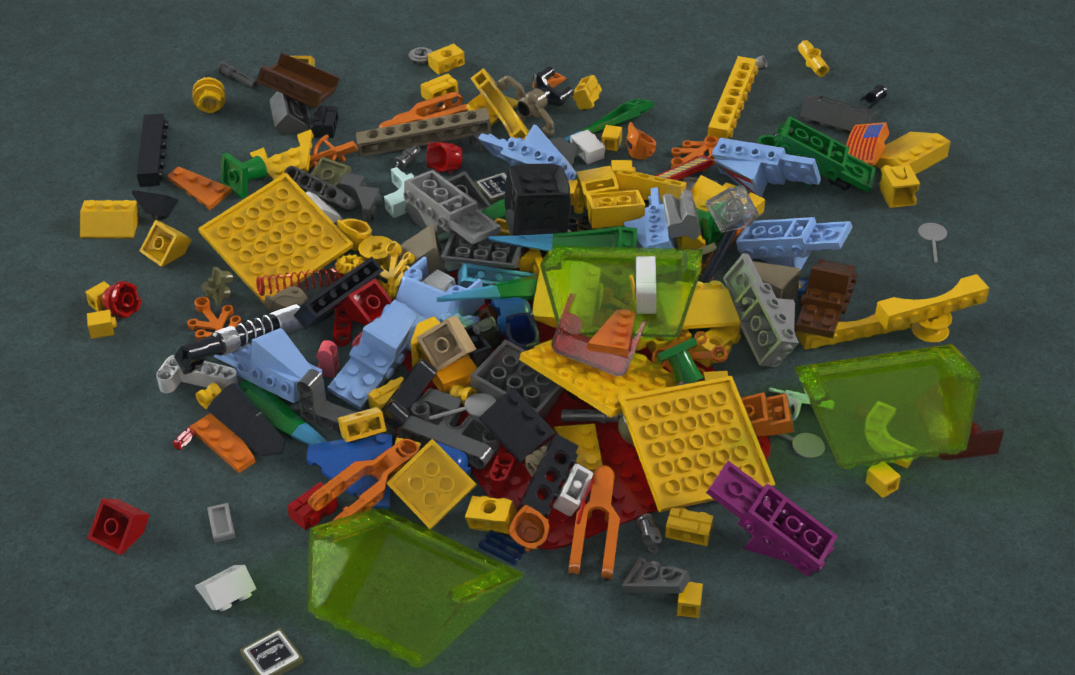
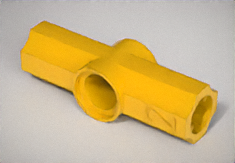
(813, 58)

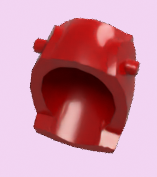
(444, 157)

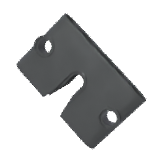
(470, 437)

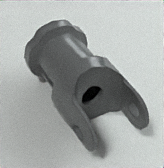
(408, 156)
(650, 534)

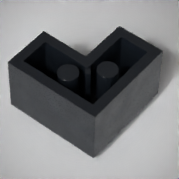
(484, 343)

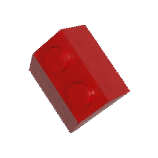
(366, 303)
(117, 525)

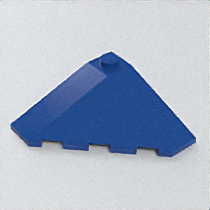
(339, 454)

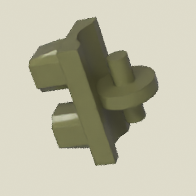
(215, 286)

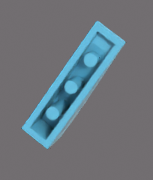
(470, 273)

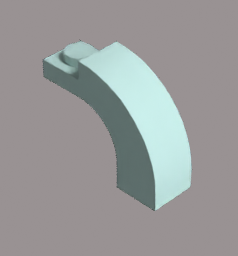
(395, 202)

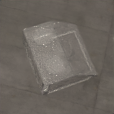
(732, 209)

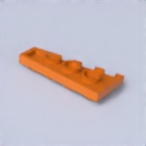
(203, 189)
(615, 334)
(224, 442)

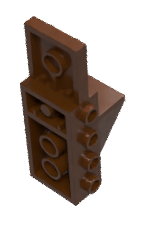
(826, 297)

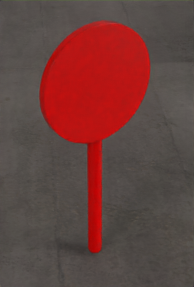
(582, 504)

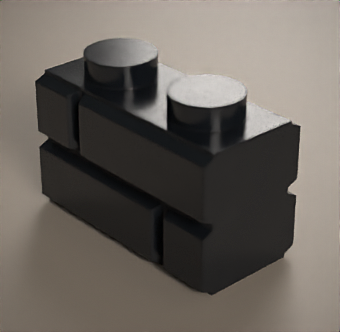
(325, 121)

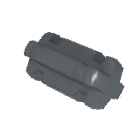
(484, 325)

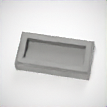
(221, 522)

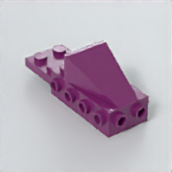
(776, 523)

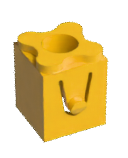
(899, 185)

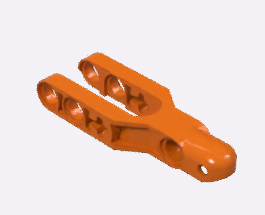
(418, 111)
(381, 468)
(599, 499)

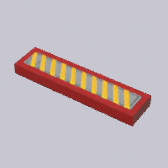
(687, 168)

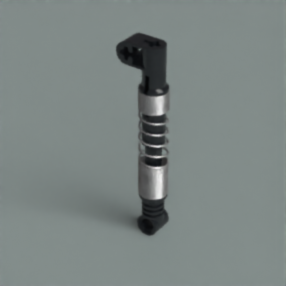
(229, 339)

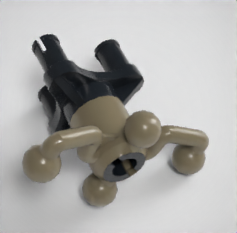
(537, 99)

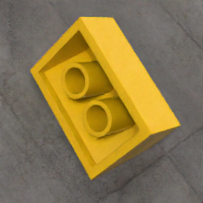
(614, 208)
(108, 219)

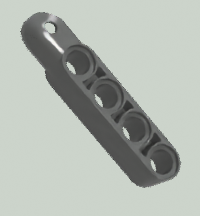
(328, 191)

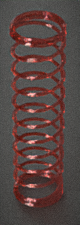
(261, 290)

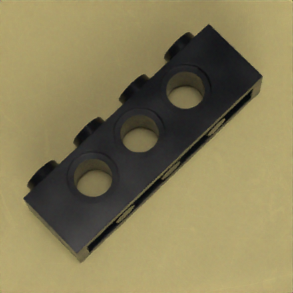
(564, 451)

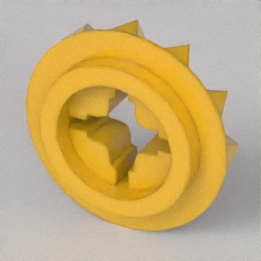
(348, 263)

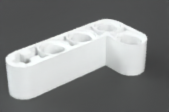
(646, 284)
(170, 375)

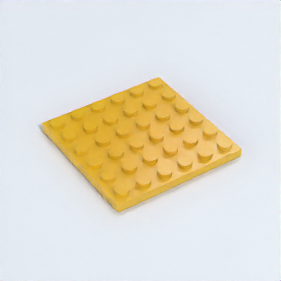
(275, 234)
(594, 385)
(689, 436)

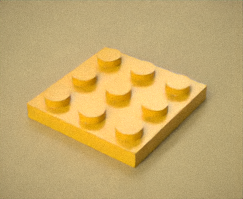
(431, 484)

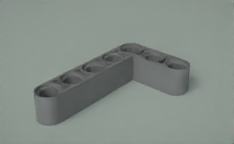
(317, 409)

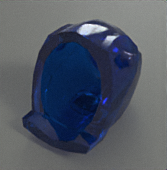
(522, 330)

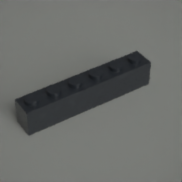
(152, 150)
(336, 293)

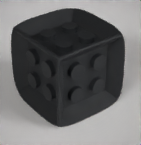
(537, 199)

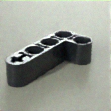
(398, 405)

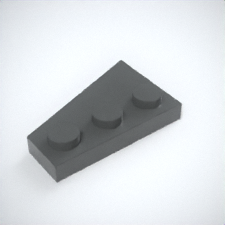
(653, 578)

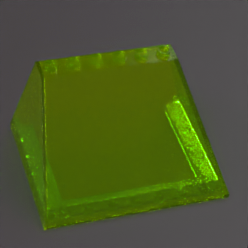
(604, 285)
(893, 404)
(400, 583)

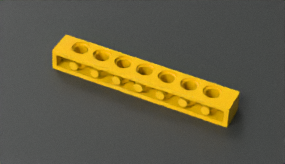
(733, 98)

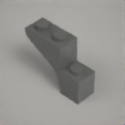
(367, 197)

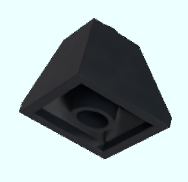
(155, 204)

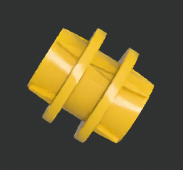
(208, 95)

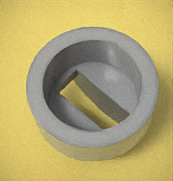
(761, 62)

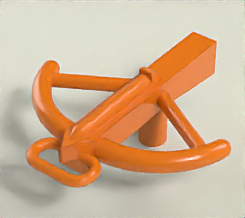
(332, 153)

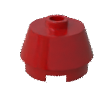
(121, 299)

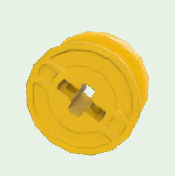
(376, 248)
(933, 329)

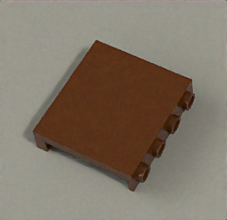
(298, 80)

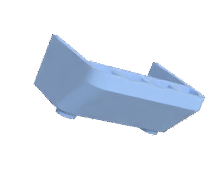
(423, 297)

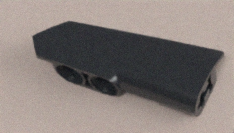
(246, 421)

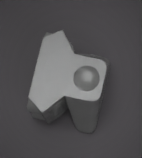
(682, 215)

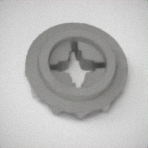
(416, 55)

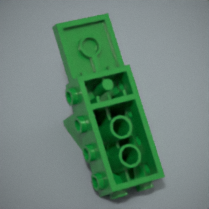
(810, 143)

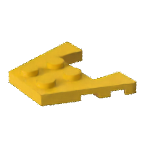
(295, 157)

